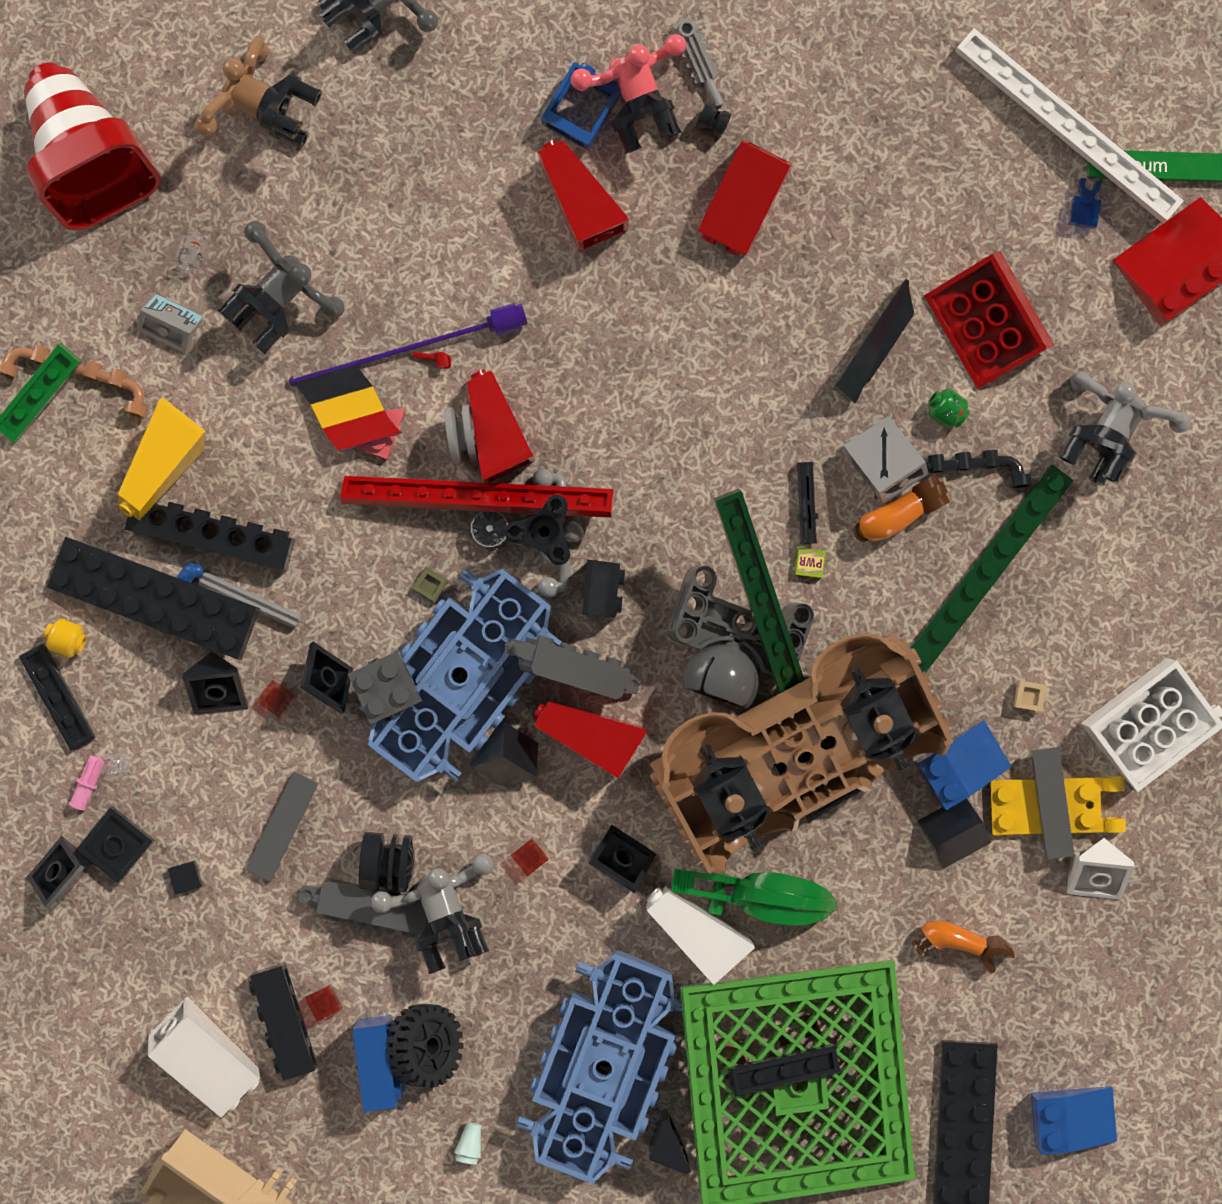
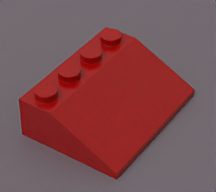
(1176, 261)
(988, 319)

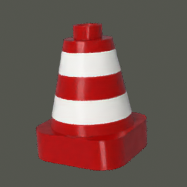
(84, 157)

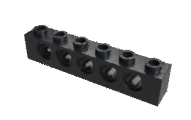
(277, 556)

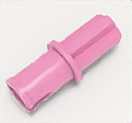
(87, 783)

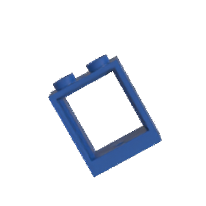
(568, 129)

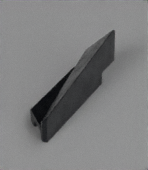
(876, 344)

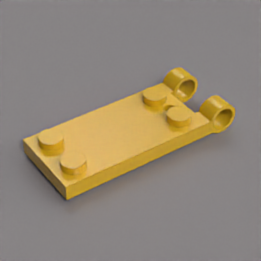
(1016, 806)

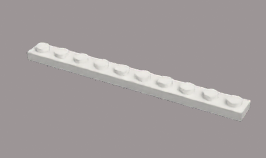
(1069, 125)

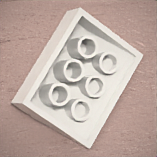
(1153, 723)

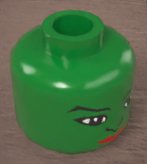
(948, 408)

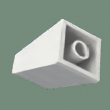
(702, 936)
(202, 1058)

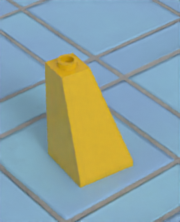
(162, 457)

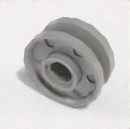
(461, 434)

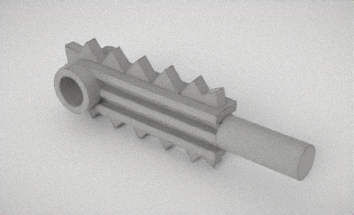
(703, 70)

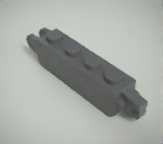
(573, 668)
(346, 901)

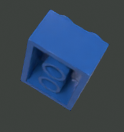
(377, 1082)

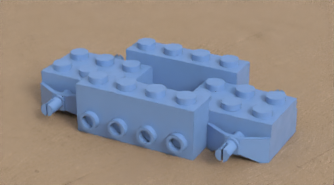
(473, 640)
(612, 1027)

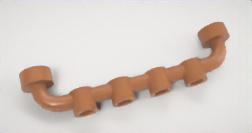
(91, 371)

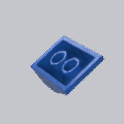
(965, 768)
(1073, 1119)

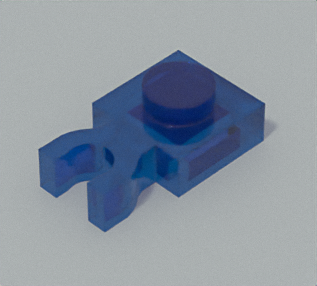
(1086, 208)

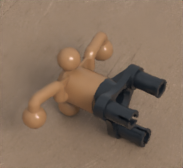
(258, 99)

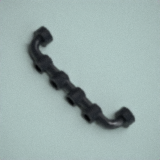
(989, 460)

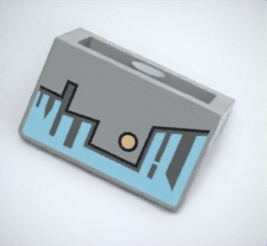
(168, 322)

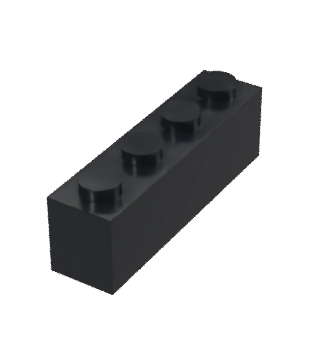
(283, 1021)

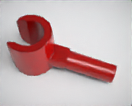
(441, 358)

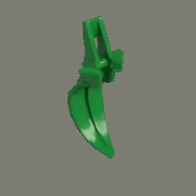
(763, 895)

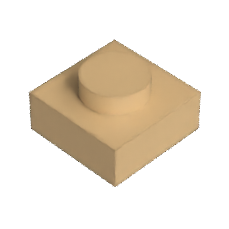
(1029, 695)

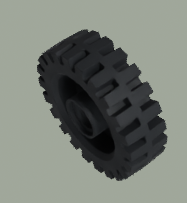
(425, 1045)

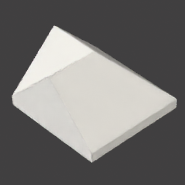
(1099, 872)

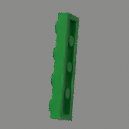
(38, 392)

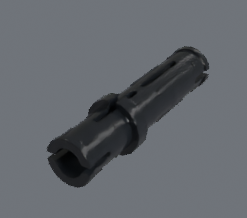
(806, 503)

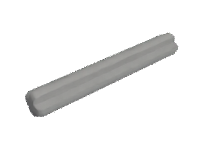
(266, 607)

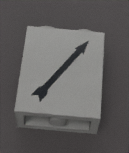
(885, 459)

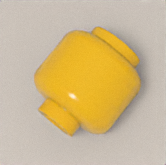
(65, 638)

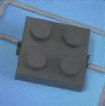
(384, 687)

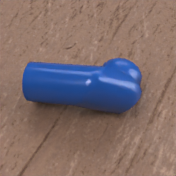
(190, 572)

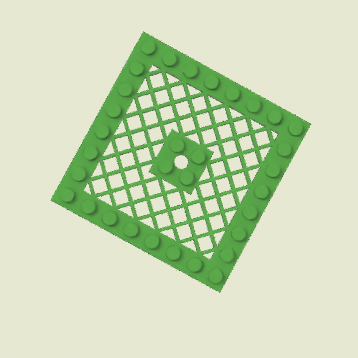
(798, 1180)

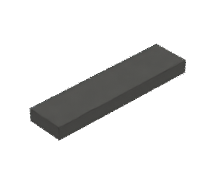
(1052, 803)
(282, 826)

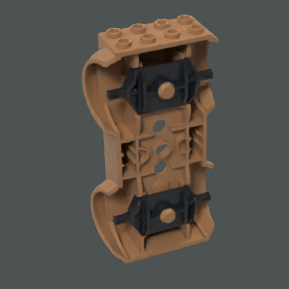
(720, 765)

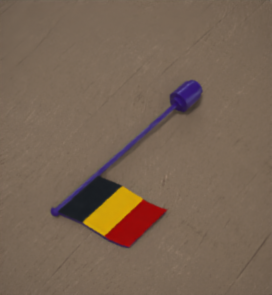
(348, 402)

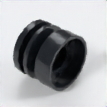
(385, 861)

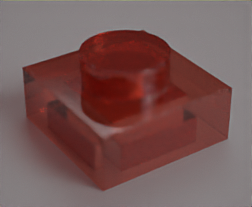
(276, 698)
(529, 857)
(323, 1002)

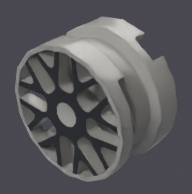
(489, 529)

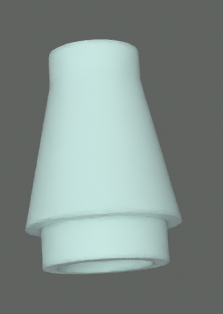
(469, 1145)

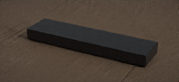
(57, 696)
(784, 1070)

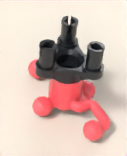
(638, 90)

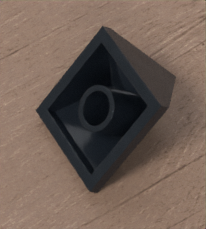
(326, 677)
(214, 686)

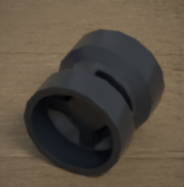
(713, 120)

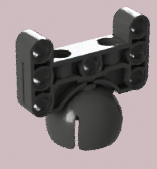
(723, 666)

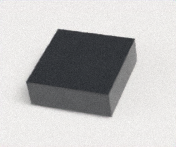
(185, 877)

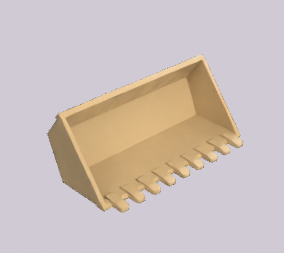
(201, 1175)

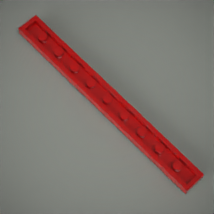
(473, 496)

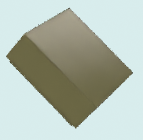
(430, 584)

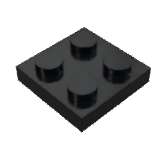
(115, 844)

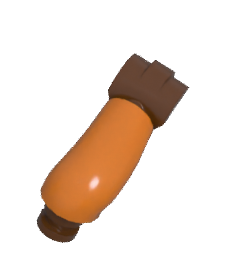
(899, 514)
(945, 934)

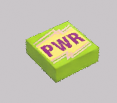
(810, 562)

